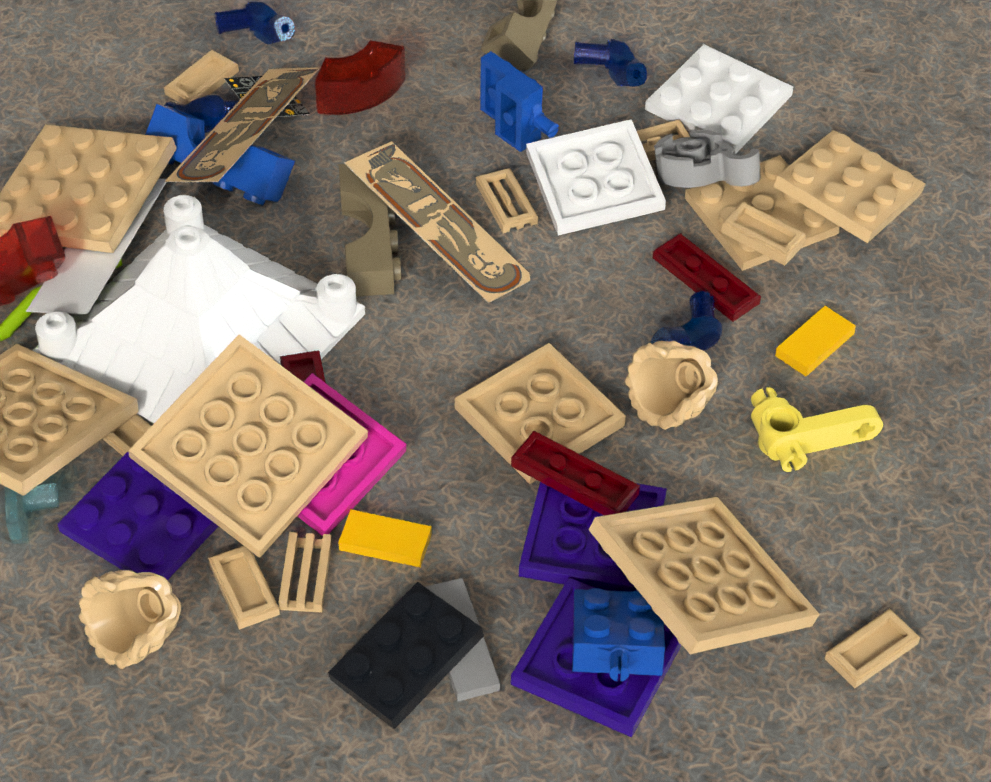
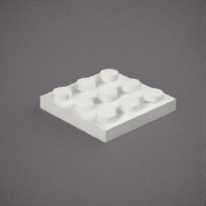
(719, 96)
(595, 177)

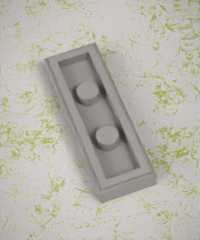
(475, 672)

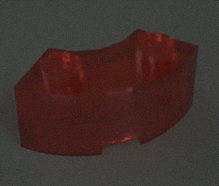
(360, 79)
(28, 256)

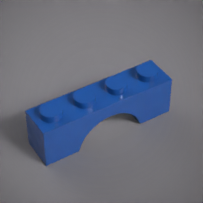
(257, 172)

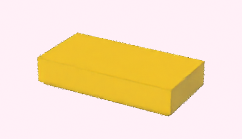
(815, 340)
(385, 538)

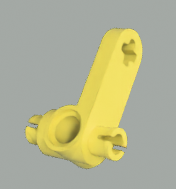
(789, 436)

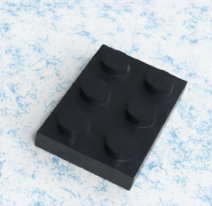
(406, 654)

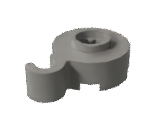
(704, 161)

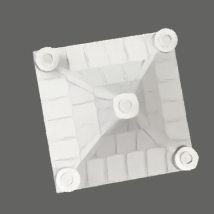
(186, 304)

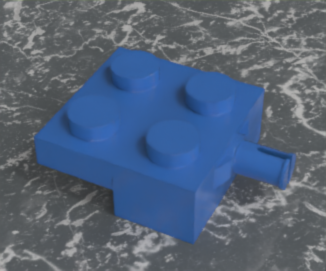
(513, 103)
(616, 634)

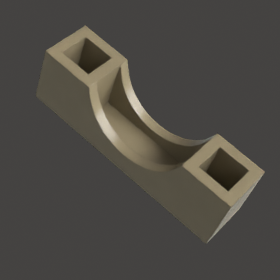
(520, 35)
(369, 257)

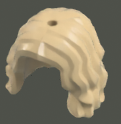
(670, 383)
(128, 615)

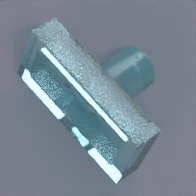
(17, 508)

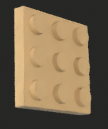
(849, 185)
(719, 200)
(540, 396)

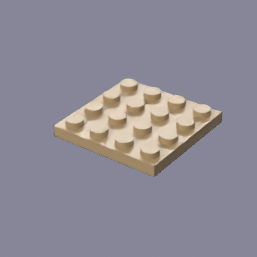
(85, 182)
(50, 416)
(248, 445)
(703, 574)

